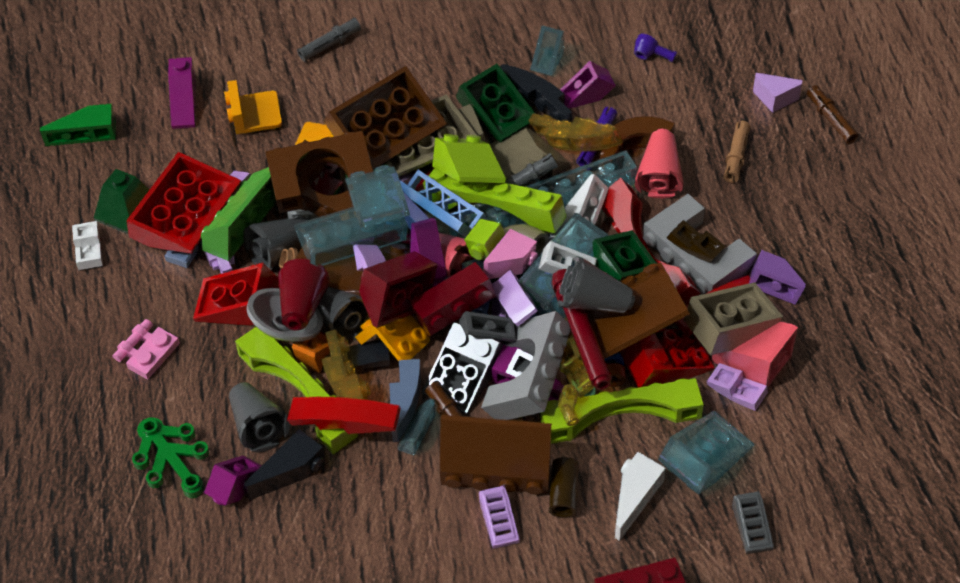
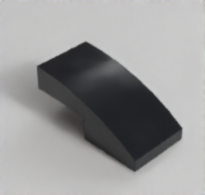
(368, 355)

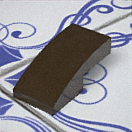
(691, 241)

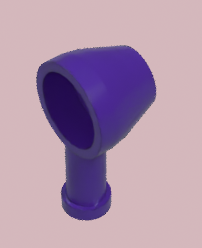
(647, 45)

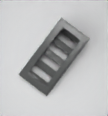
(749, 505)

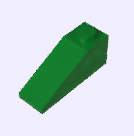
(86, 125)

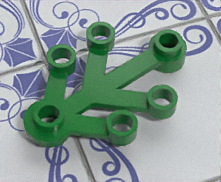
(169, 452)

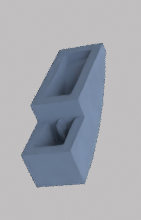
(406, 394)

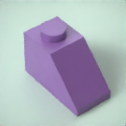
(777, 277)

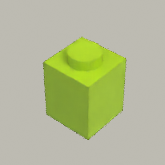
(484, 238)

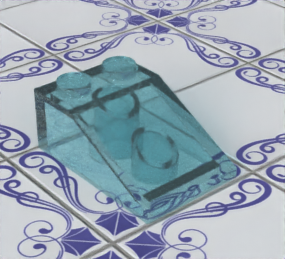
(376, 196)
(704, 451)

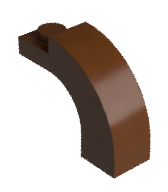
(636, 133)

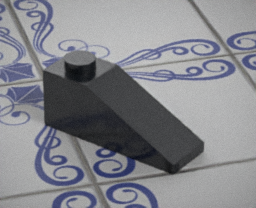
(288, 465)

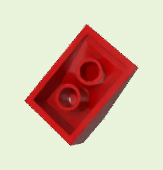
(226, 295)

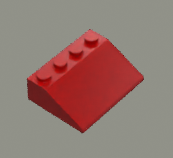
(181, 205)

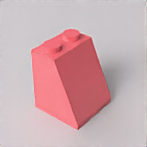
(762, 355)

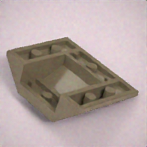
(522, 149)

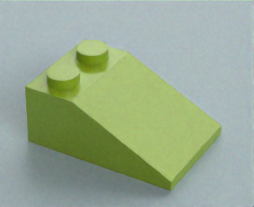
(467, 159)

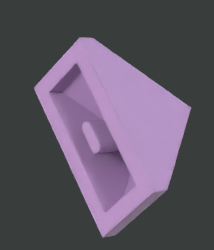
(776, 91)

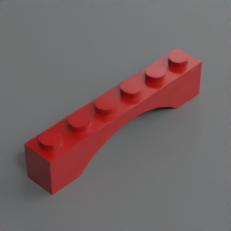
(626, 209)

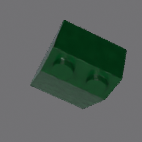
(495, 102)

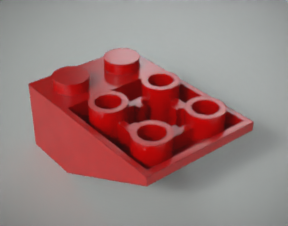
(666, 358)

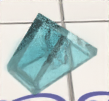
(548, 50)

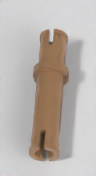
(735, 158)

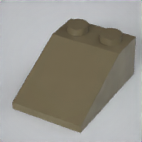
(730, 317)

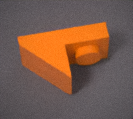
(312, 351)

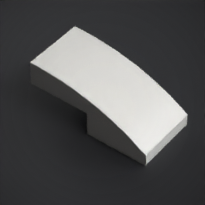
(87, 245)

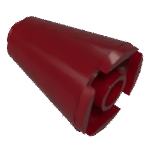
(301, 291)

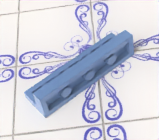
(435, 208)

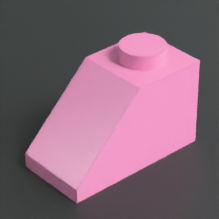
(512, 253)

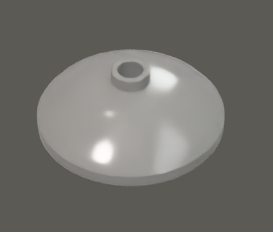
(265, 313)

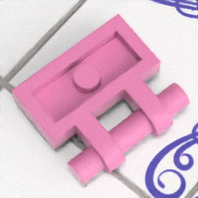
(152, 352)

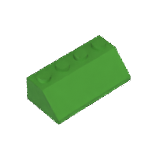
(244, 208)

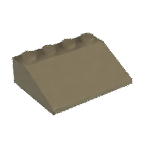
(422, 152)

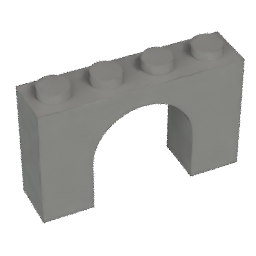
(729, 265)
(529, 392)

